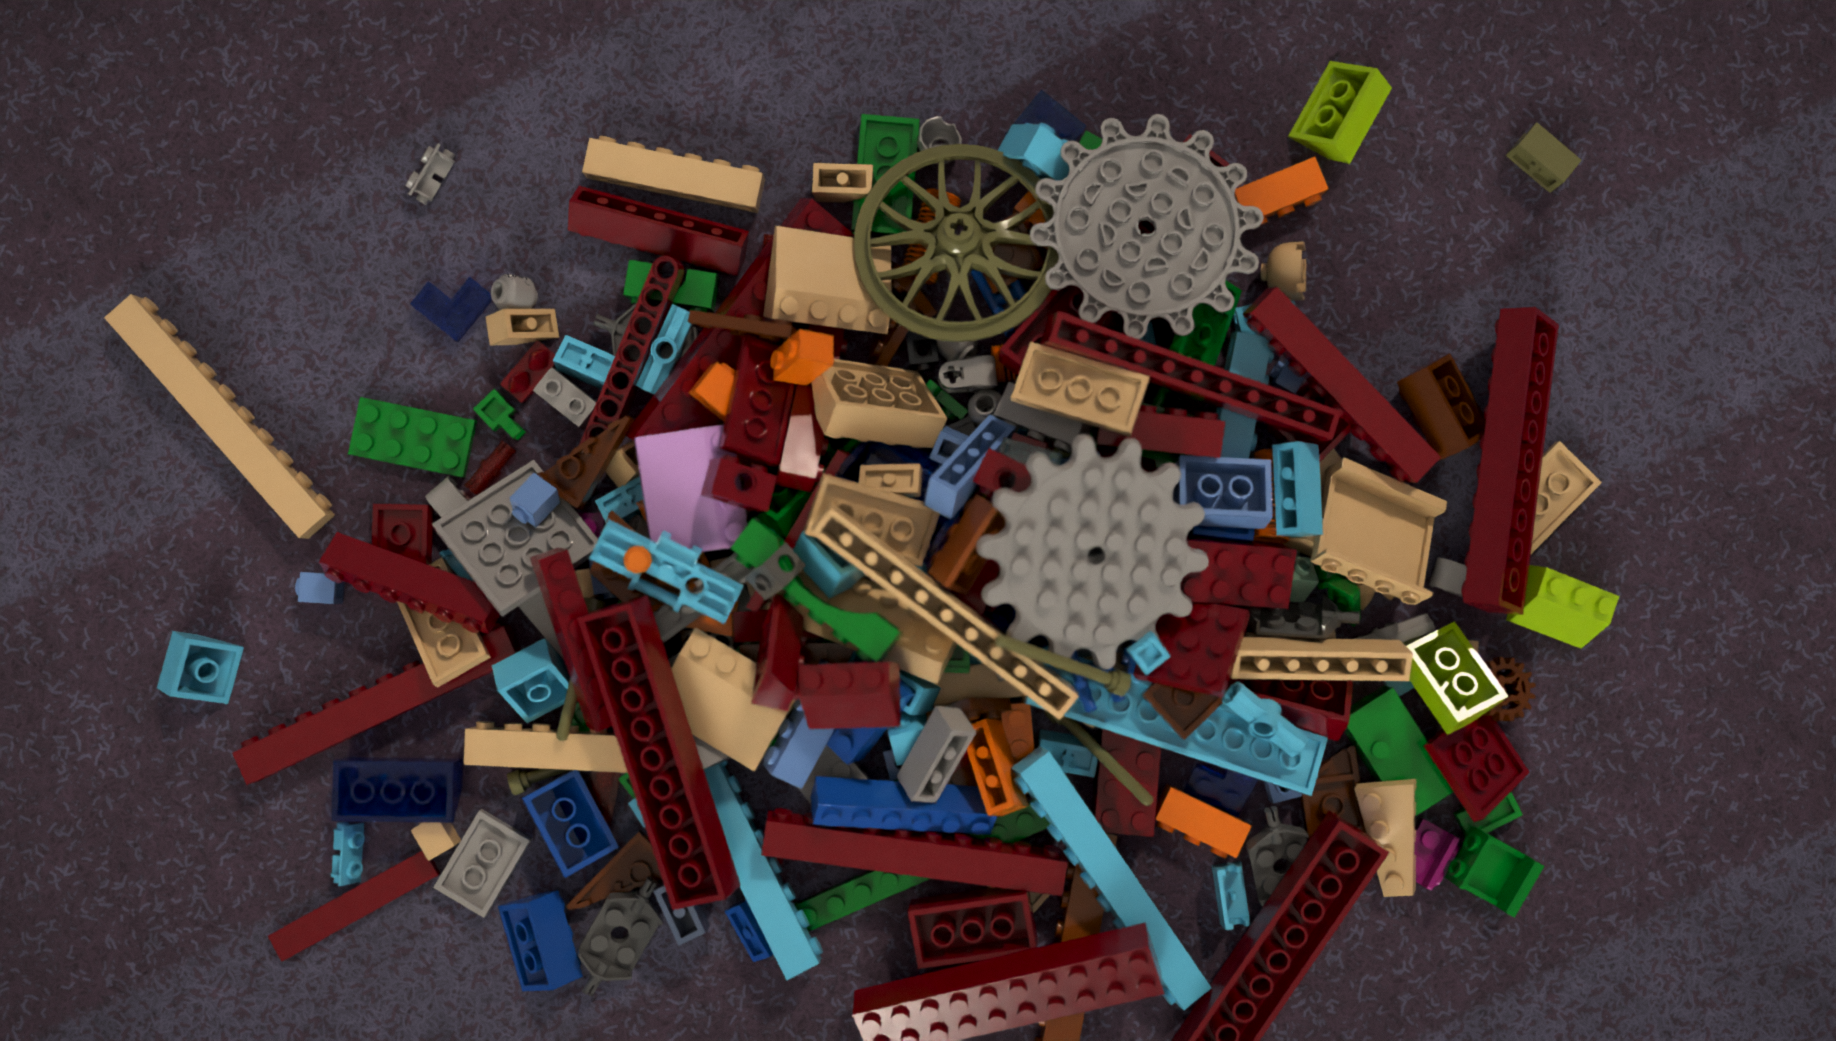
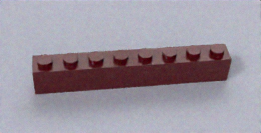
(1340, 385)

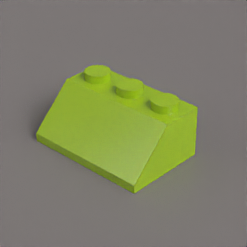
(1341, 110)
(1564, 607)
(1453, 678)

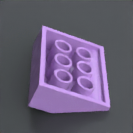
(672, 482)

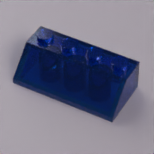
(396, 789)

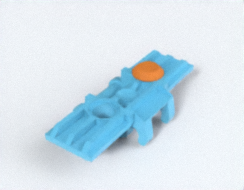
(670, 562)

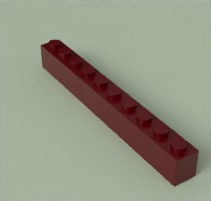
(1192, 377)
(360, 712)
(917, 853)

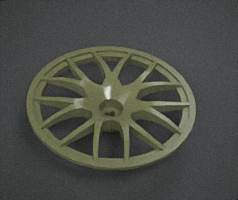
(950, 251)

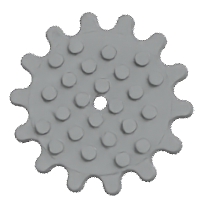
(1154, 182)
(1068, 514)

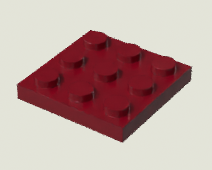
(1200, 648)
(1477, 765)

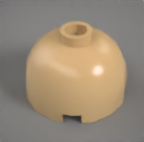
(1286, 269)

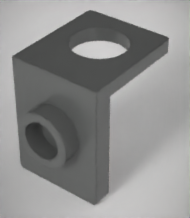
(769, 577)

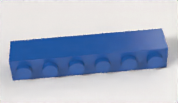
(887, 806)

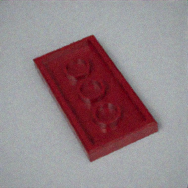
(757, 406)

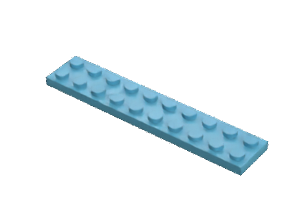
(1219, 740)

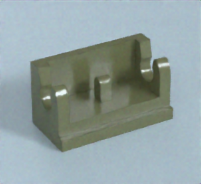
(1543, 157)

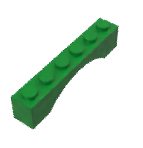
(867, 631)

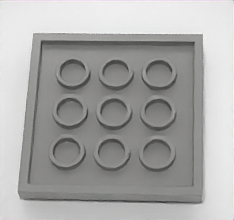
(499, 547)

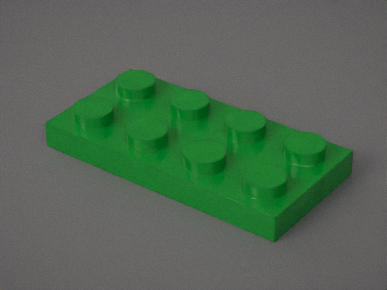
(884, 144)
(412, 437)

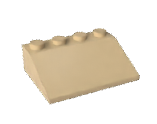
(818, 281)
(877, 405)
(717, 699)

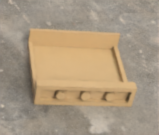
(1376, 531)

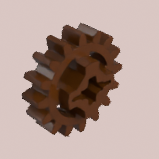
(1515, 685)

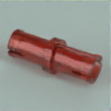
(490, 468)

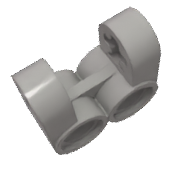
(976, 374)

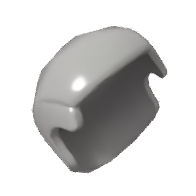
(937, 130)

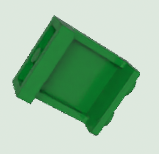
(1494, 871)

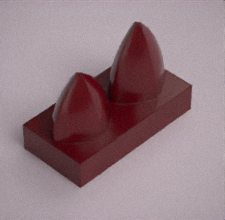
(529, 371)

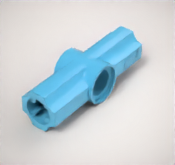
(675, 331)
(1265, 719)

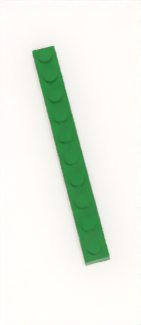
(878, 885)

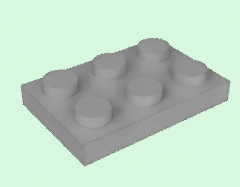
(482, 863)

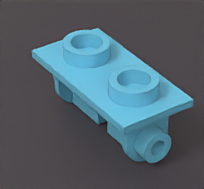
(348, 865)

